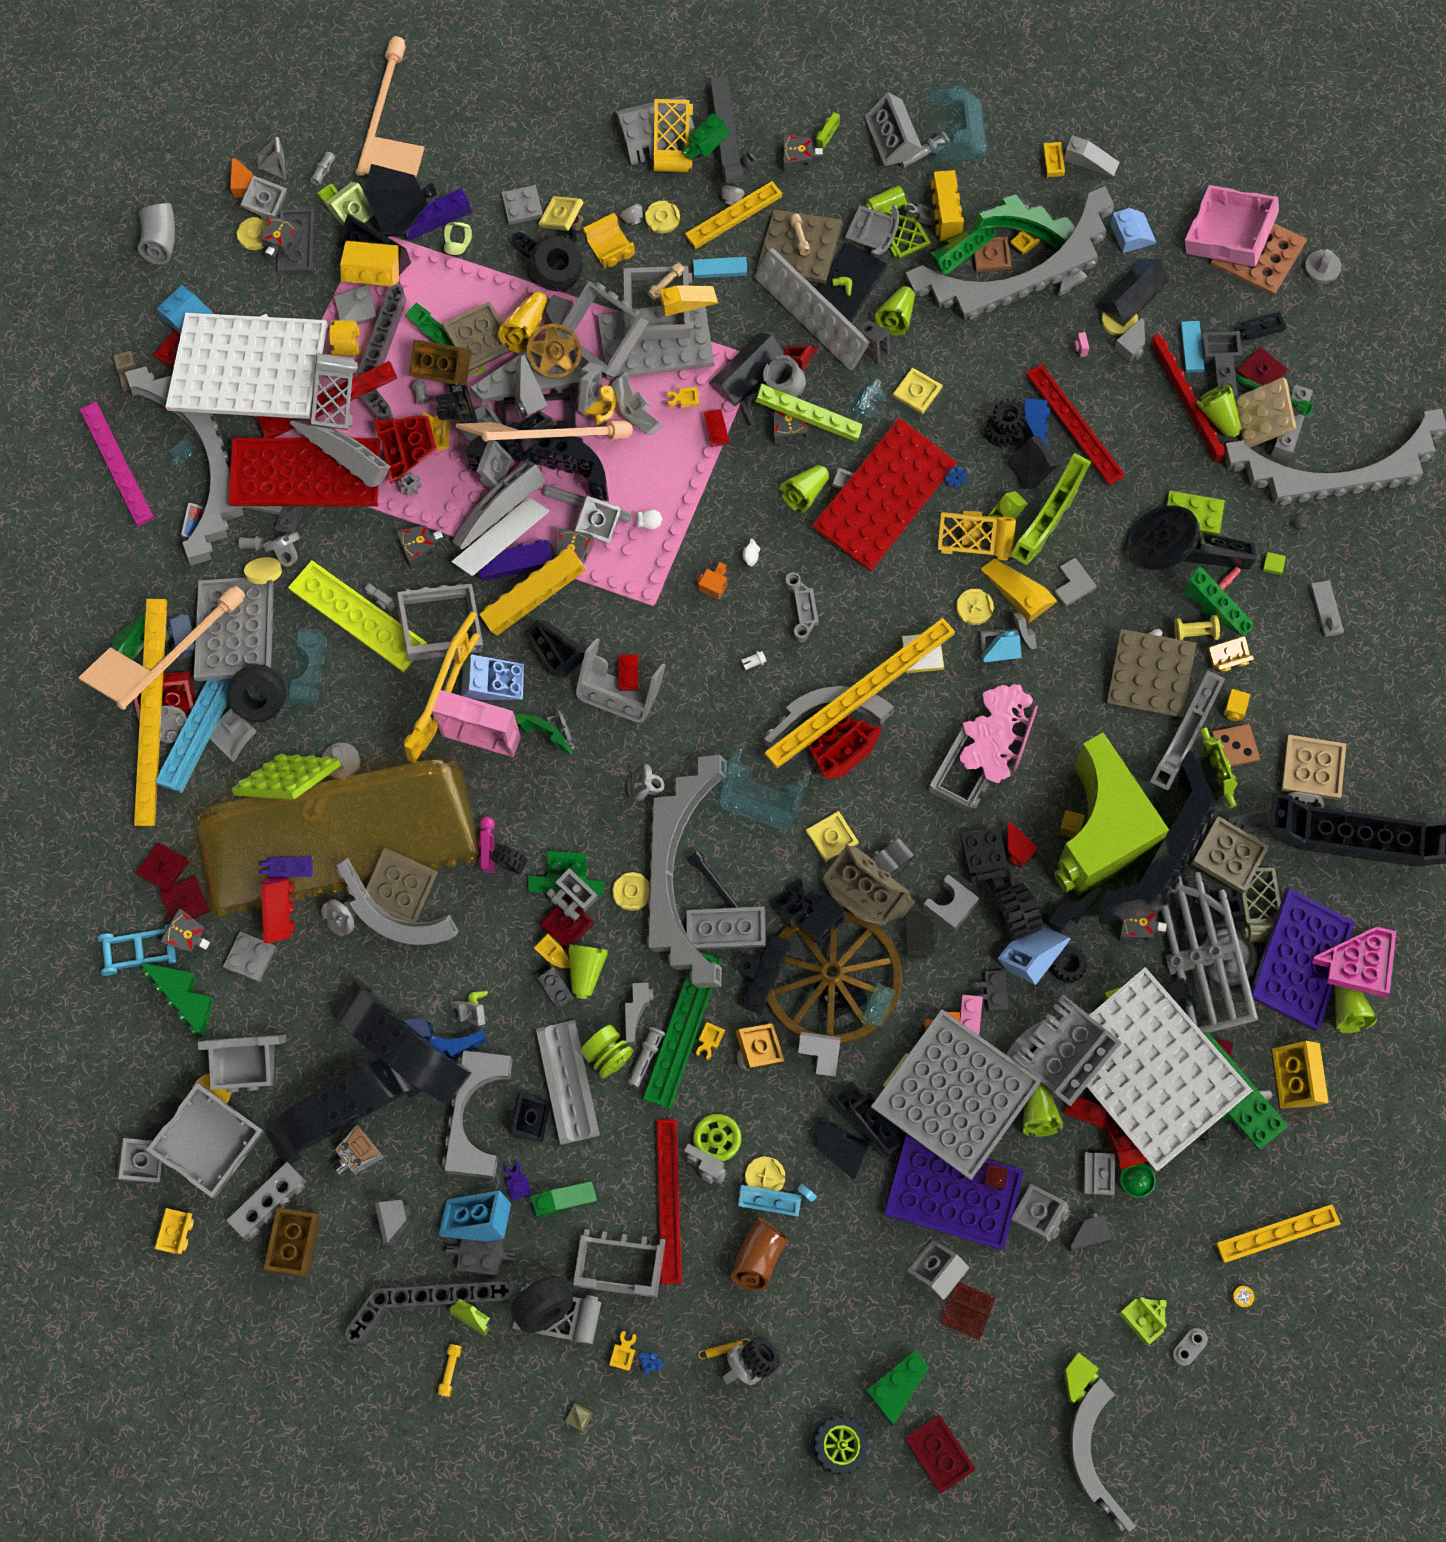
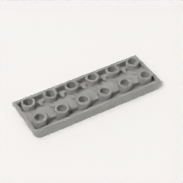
(567, 1082)

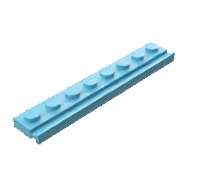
(194, 735)

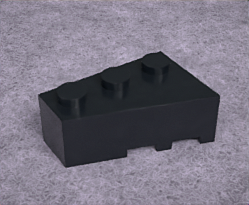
(555, 648)

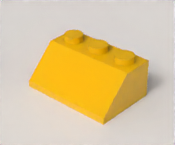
(370, 263)
(1300, 1075)

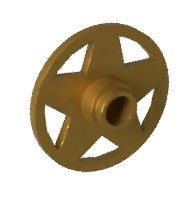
(554, 351)

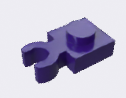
(518, 1185)

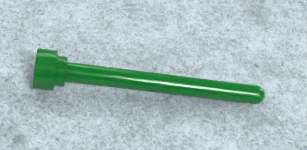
(1303, 407)

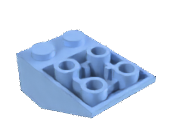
(492, 679)
(1033, 954)

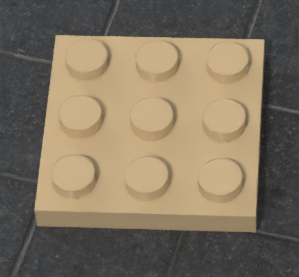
(1265, 412)
(1314, 766)

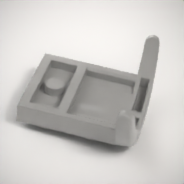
(873, 229)

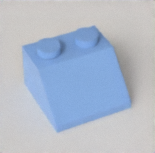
(1131, 230)

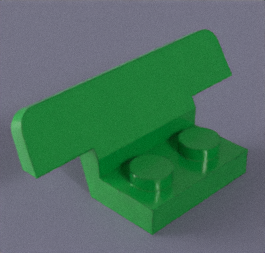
(557, 865)

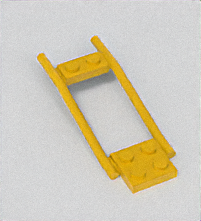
(426, 727)

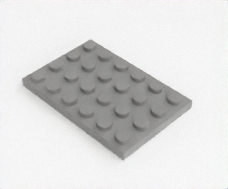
(658, 355)
(235, 637)

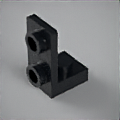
(553, 985)

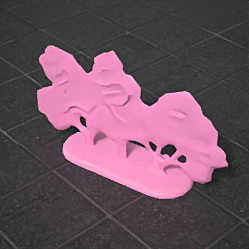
(995, 733)

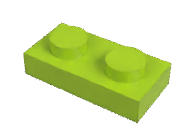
(830, 127)

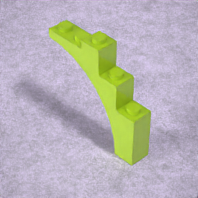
(1047, 520)

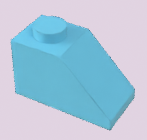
(1003, 647)

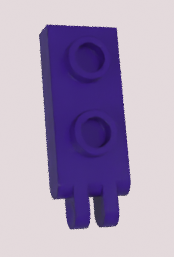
(287, 867)

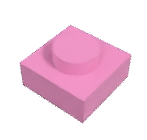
(1081, 344)

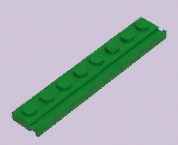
(678, 1042)

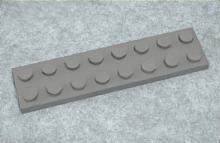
(811, 309)

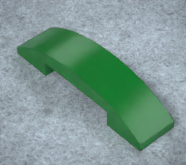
(427, 325)
(527, 722)

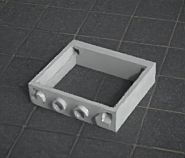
(579, 310)
(657, 331)
(434, 594)

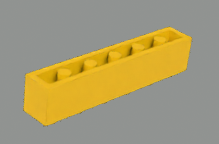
(533, 591)

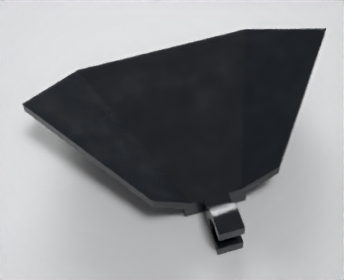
(395, 199)

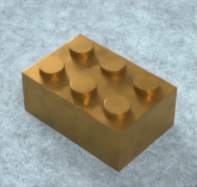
(440, 362)
(292, 1242)

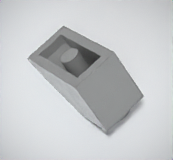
(1132, 342)

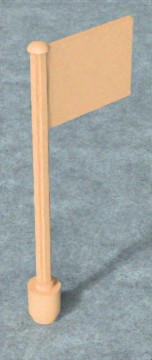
(383, 151)
(497, 431)
(125, 679)

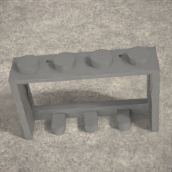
(935, 786)

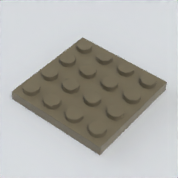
(821, 235)
(1151, 673)

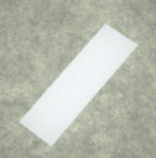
(500, 536)

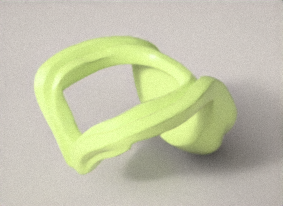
(456, 248)

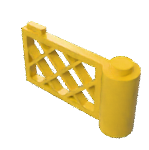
(666, 159)
(1001, 540)

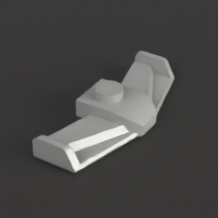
(634, 406)

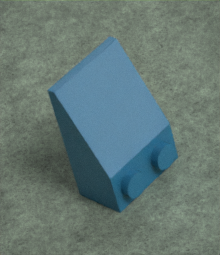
(177, 304)
(476, 1217)

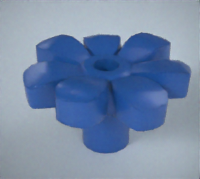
(956, 476)
(649, 1362)

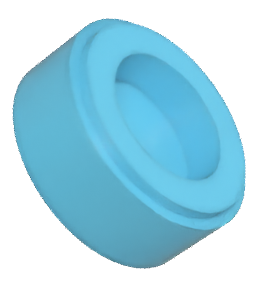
(806, 1192)

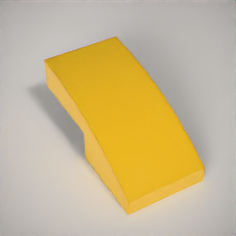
(1025, 242)

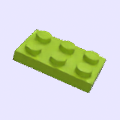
(1206, 509)

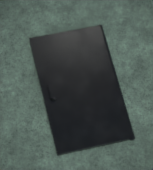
(862, 270)

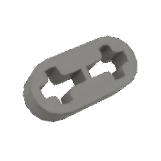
(1308, 797)

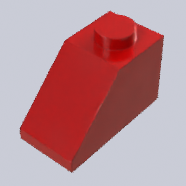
(1018, 846)

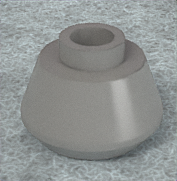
(731, 194)
(632, 214)

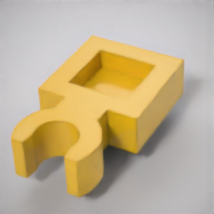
(687, 397)
(710, 1037)
(623, 1355)

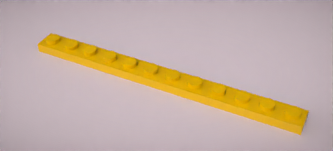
(859, 693)
(150, 715)

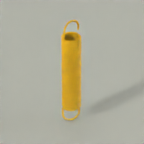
(722, 1349)

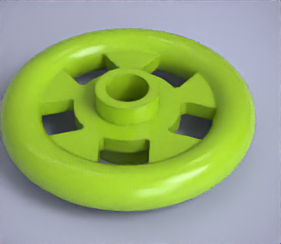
(722, 1121)

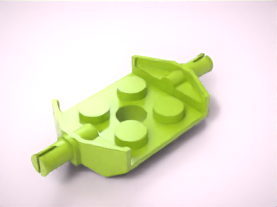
(1213, 748)

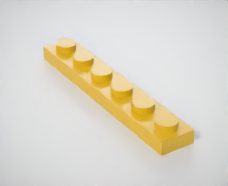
(733, 215)
(1277, 1234)

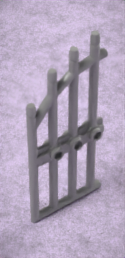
(1208, 954)

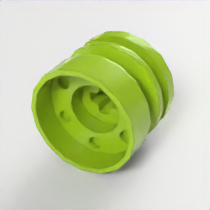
(604, 1048)

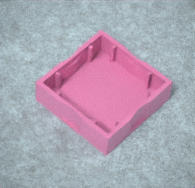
(1232, 225)
(476, 723)

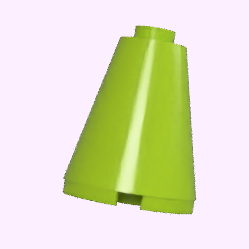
(896, 311)
(1222, 410)
(803, 488)
(585, 969)
(1352, 1010)
(1041, 1113)

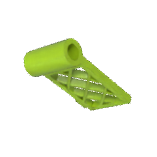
(883, 203)

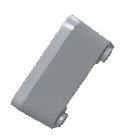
(602, 689)

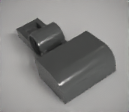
(1223, 351)

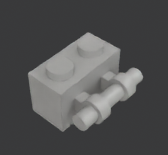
(576, 890)

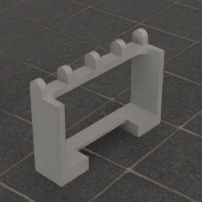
(617, 1287)

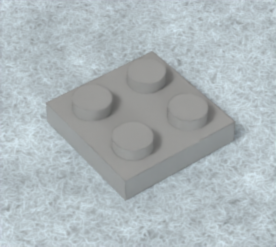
(522, 204)
(249, 956)

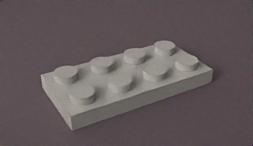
(727, 928)

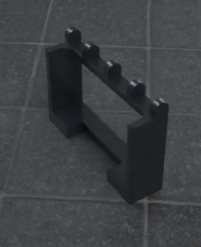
(548, 397)

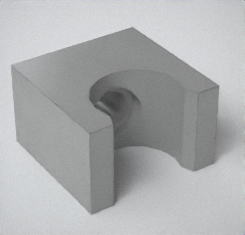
(955, 913)

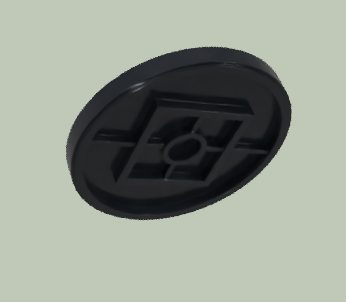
(1163, 537)

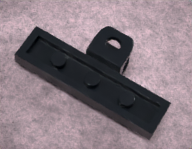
(457, 404)
(763, 973)

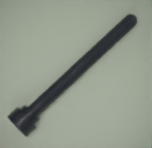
(698, 861)

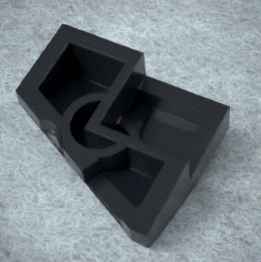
(791, 904)
(842, 1006)

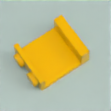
(608, 241)

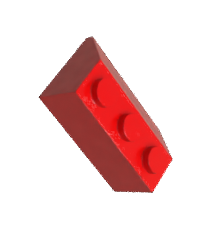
(177, 692)
(277, 909)

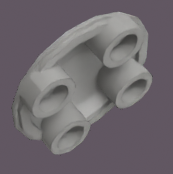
(171, 723)

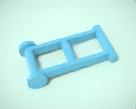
(107, 939)

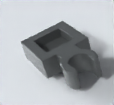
(922, 213)

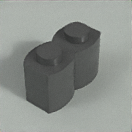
(893, 857)

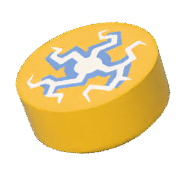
(1243, 1296)

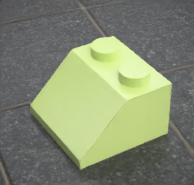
(350, 201)

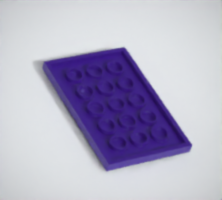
(1286, 972)
(944, 1200)

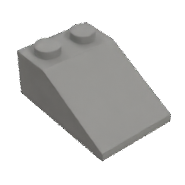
(527, 392)

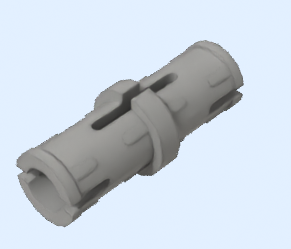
(322, 168)

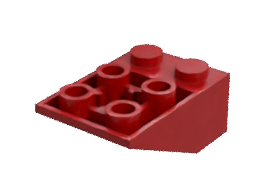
(1122, 1146)

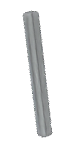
(576, 500)

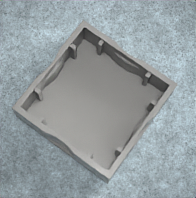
(205, 1141)

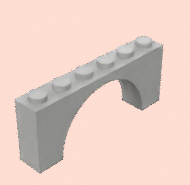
(462, 1155)

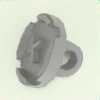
(1323, 266)
(282, 545)
(348, 758)
(641, 784)
(339, 916)
(739, 1369)

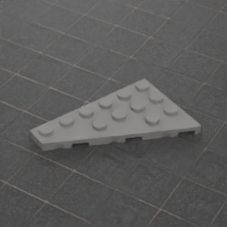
(502, 381)

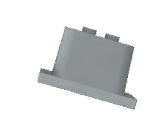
(241, 1061)

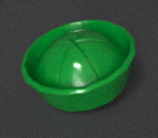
(1138, 1180)

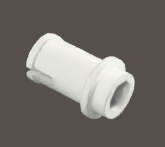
(754, 660)

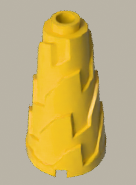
(523, 322)

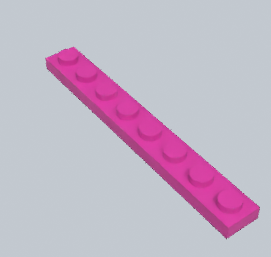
(117, 464)

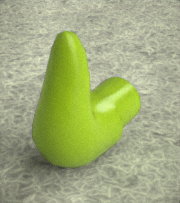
(847, 282)
(472, 997)

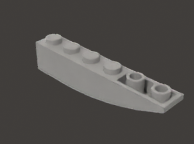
(346, 452)
(499, 501)

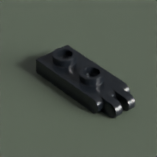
(1261, 326)

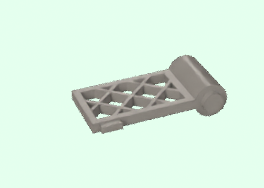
(339, 368)
(583, 1322)

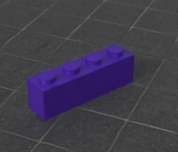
(440, 213)
(518, 560)

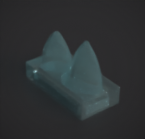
(865, 406)
(878, 1005)

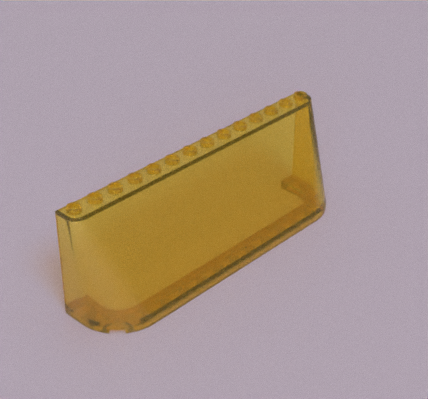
(406, 808)

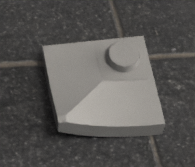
(356, 305)
(232, 734)

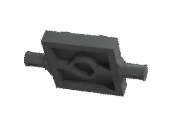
(480, 1256)

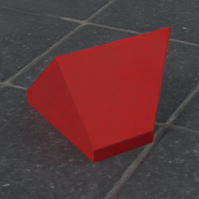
(801, 354)

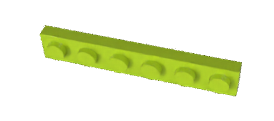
(809, 413)

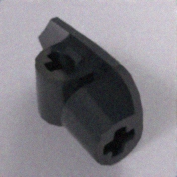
(841, 1148)

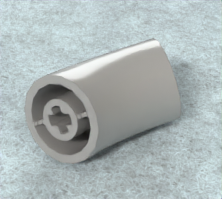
(157, 233)

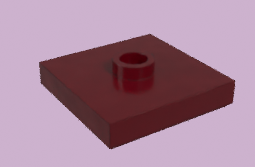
(1262, 368)
(162, 867)
(187, 897)
(564, 928)

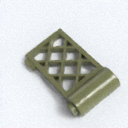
(1259, 929)

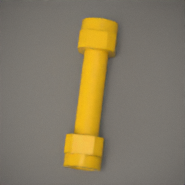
(445, 1389)

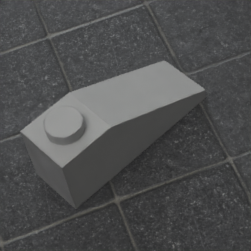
(1087, 155)

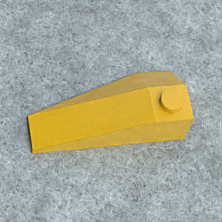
(1019, 590)

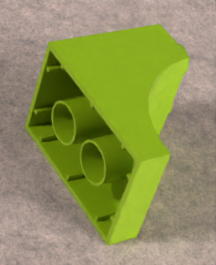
(1119, 826)

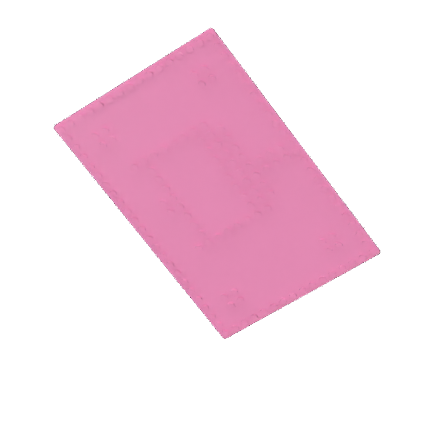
(641, 471)

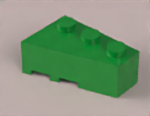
(897, 1386)

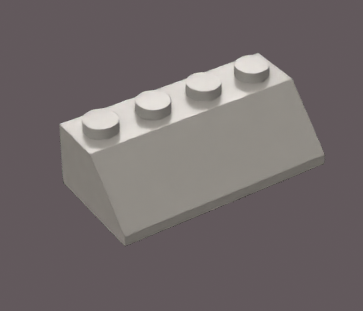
(893, 130)

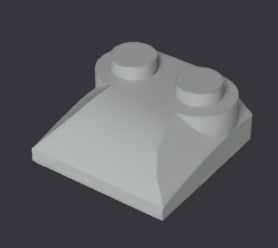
(264, 198)
(597, 518)
(137, 1163)

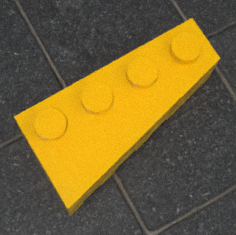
(947, 204)

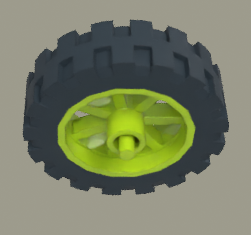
(839, 1445)

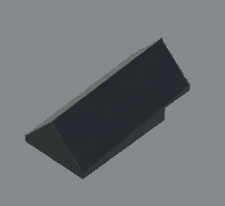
(360, 232)
(1134, 290)
(746, 368)
(1223, 552)
(872, 1126)

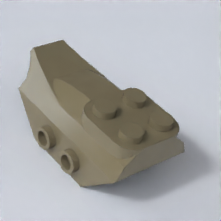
(865, 888)

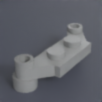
(805, 606)

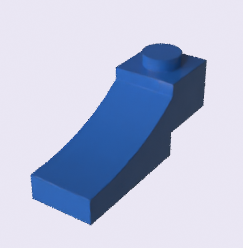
(456, 1046)

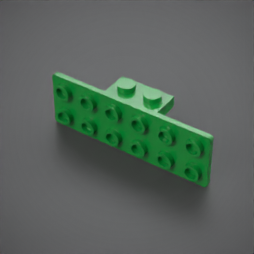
(1254, 1113)

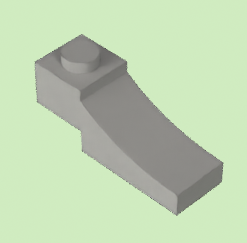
(641, 998)

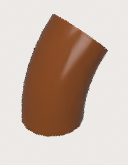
(758, 1256)

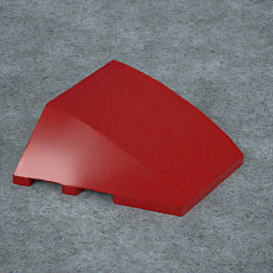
(405, 443)
(844, 746)

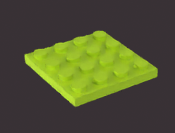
(286, 777)

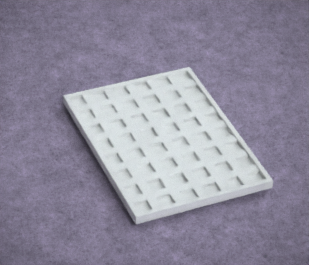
(246, 365)
(1166, 1074)

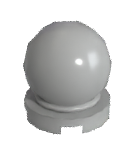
(785, 375)

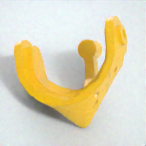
(607, 398)

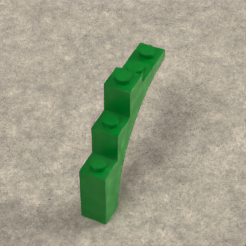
(1035, 221)

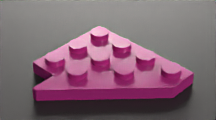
(1362, 962)

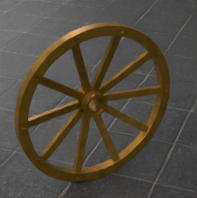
(871, 928)

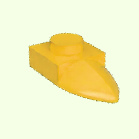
(552, 951)

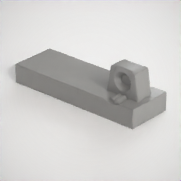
(1326, 608)

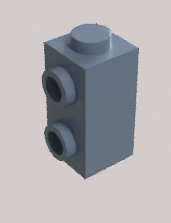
(180, 628)

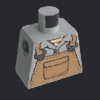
(356, 1152)

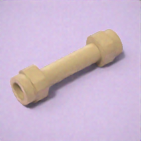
(803, 245)
(676, 271)

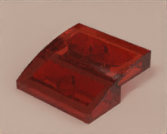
(968, 1311)

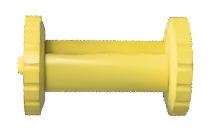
(1197, 628)

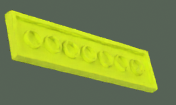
(354, 614)

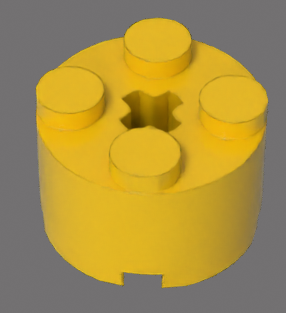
(344, 338)

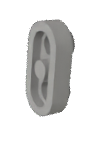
(1190, 1346)

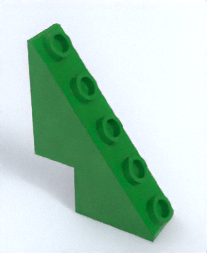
(960, 248)
(1216, 602)
(131, 638)
(179, 987)

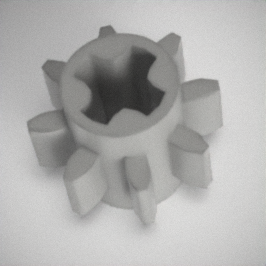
(410, 484)

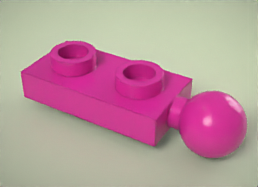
(486, 844)

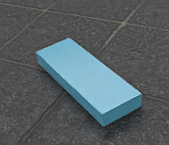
(720, 267)
(1192, 346)
(769, 1200)

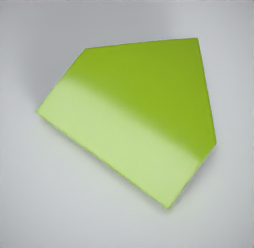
(470, 1316)
(1145, 1318)

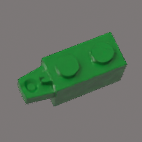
(706, 137)

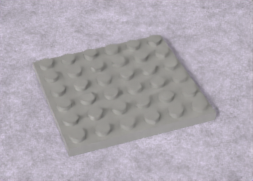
(956, 1094)

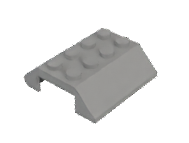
(638, 128)
(1068, 1051)

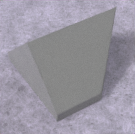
(272, 159)

